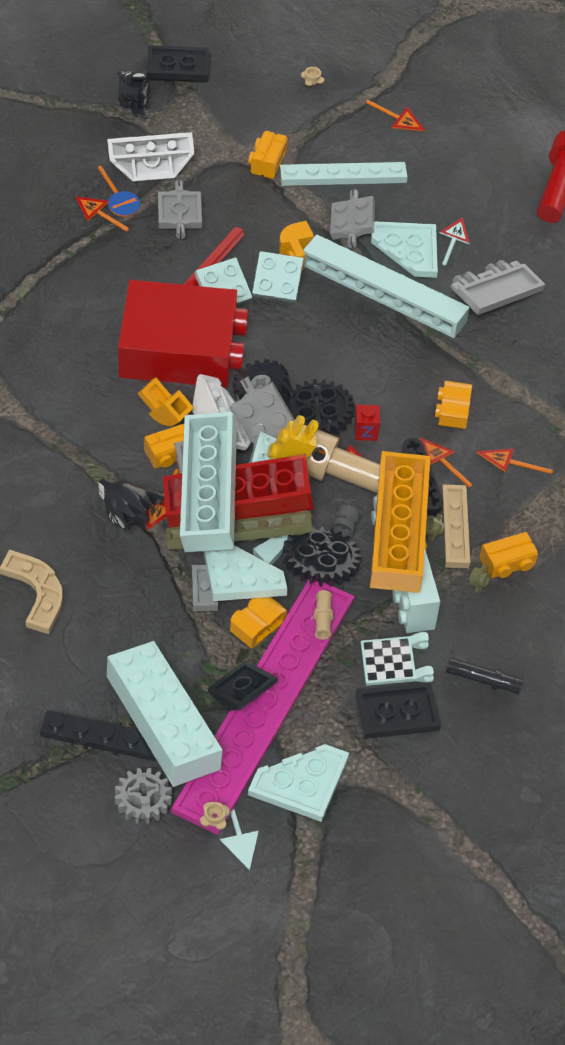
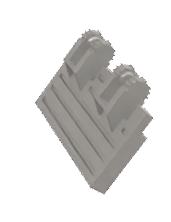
(497, 286)

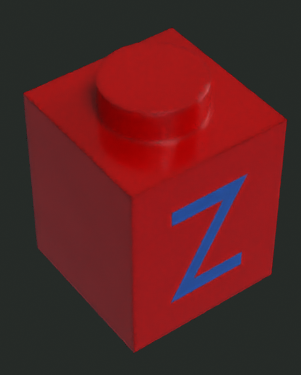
(367, 422)

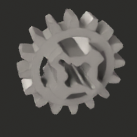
(130, 797)

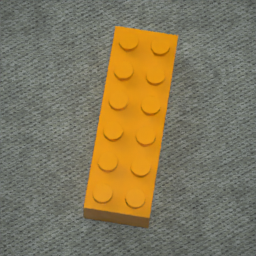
(400, 522)

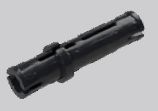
(484, 676)

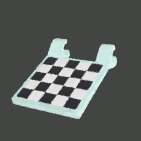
(392, 660)

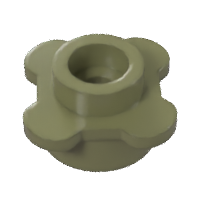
(434, 526)
(479, 578)

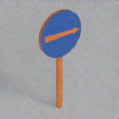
(123, 202)

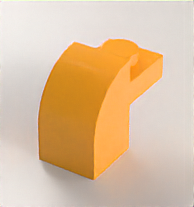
(295, 239)
(164, 407)

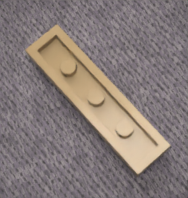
(455, 526)

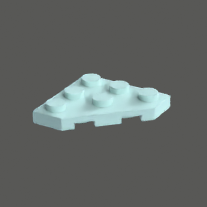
(408, 245)
(241, 575)
(302, 781)

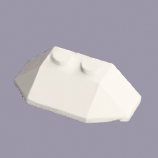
(151, 156)
(213, 398)

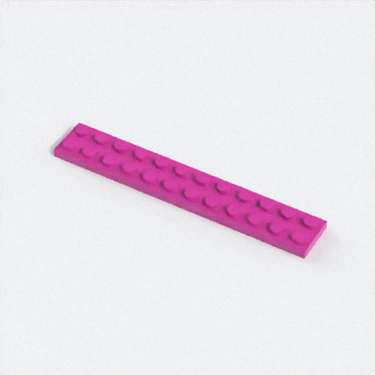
(250, 731)

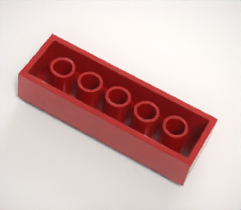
(260, 489)

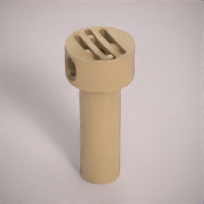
(342, 464)

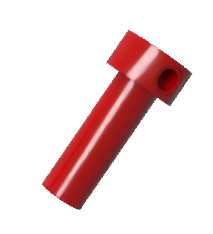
(553, 198)

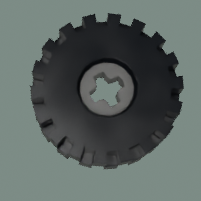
(263, 374)

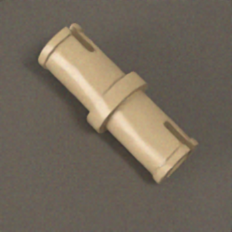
(323, 615)

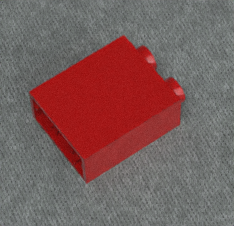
(180, 333)

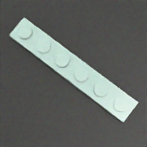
(343, 173)

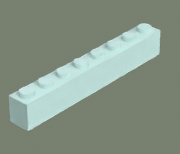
(386, 286)

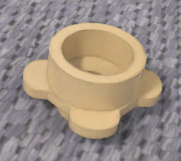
(312, 76)
(214, 808)

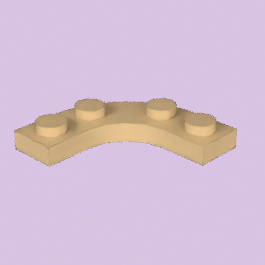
(43, 581)

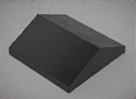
(241, 686)

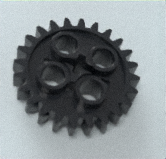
(334, 404)
(321, 556)

